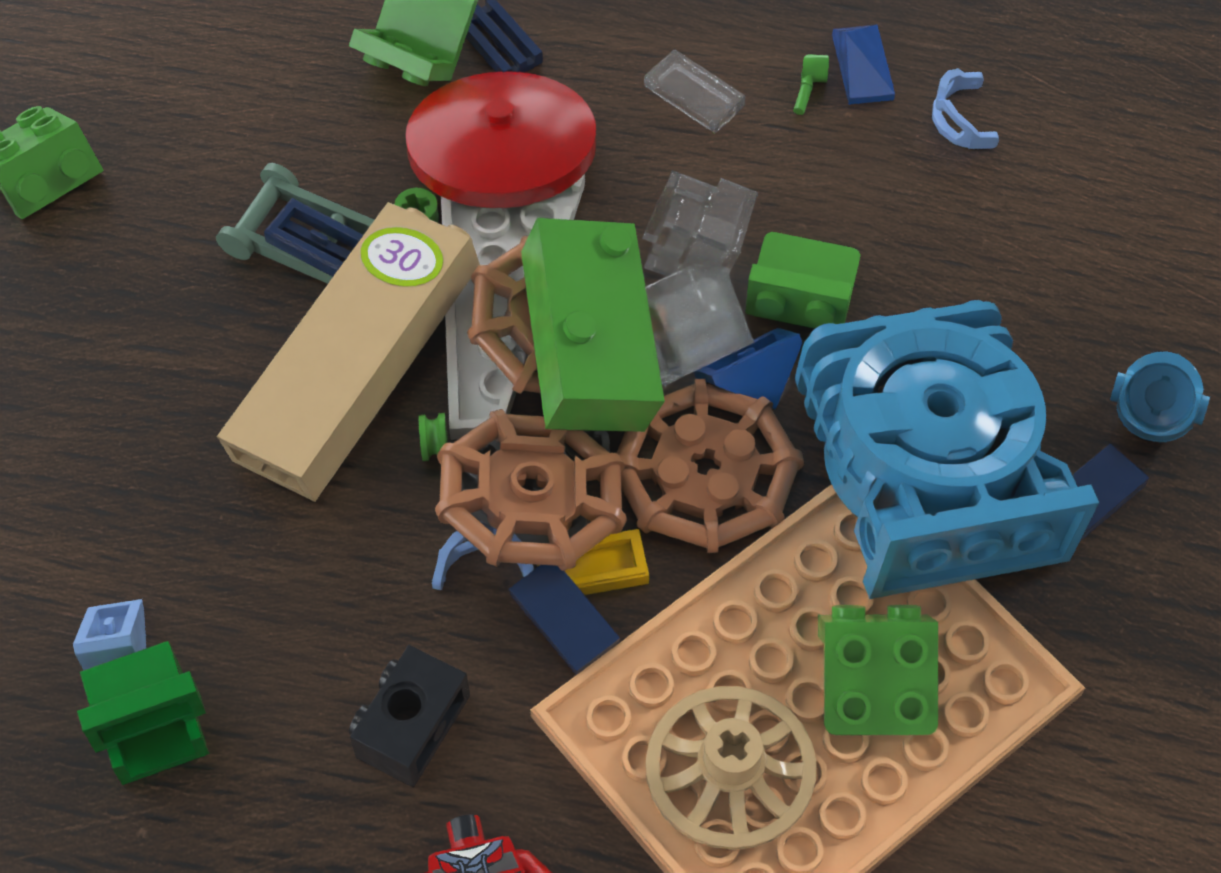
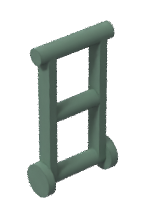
(283, 185)

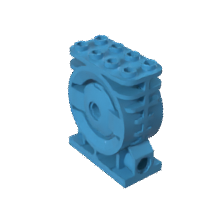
(916, 451)

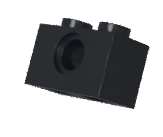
(407, 746)

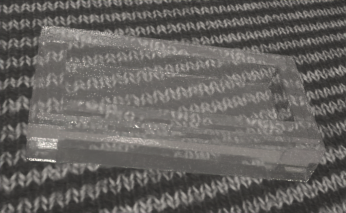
(694, 91)

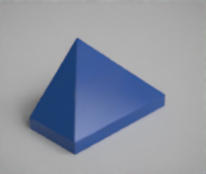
(863, 64)
(757, 368)

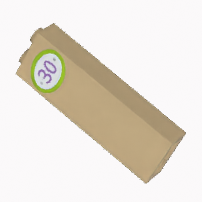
(350, 350)

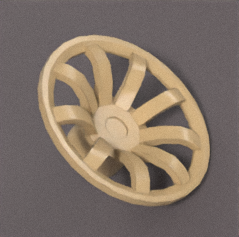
(731, 761)

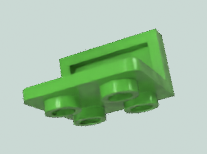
(417, 38)
(43, 159)
(802, 281)
(880, 671)

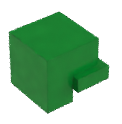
(143, 713)

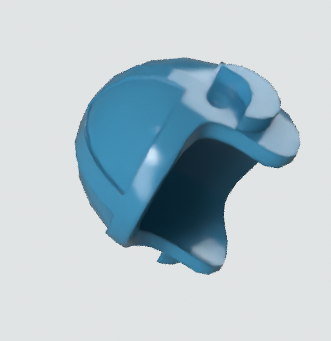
(1160, 397)

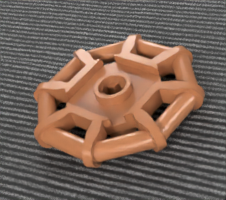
(516, 321)
(537, 454)
(707, 495)

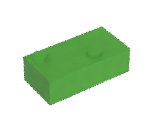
(591, 326)

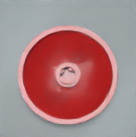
(501, 139)

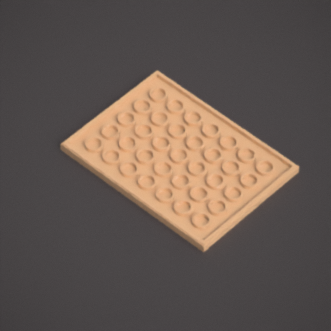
(759, 631)

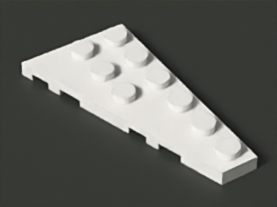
(473, 378)

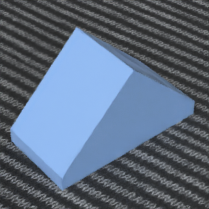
(110, 633)

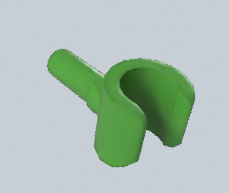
(814, 70)

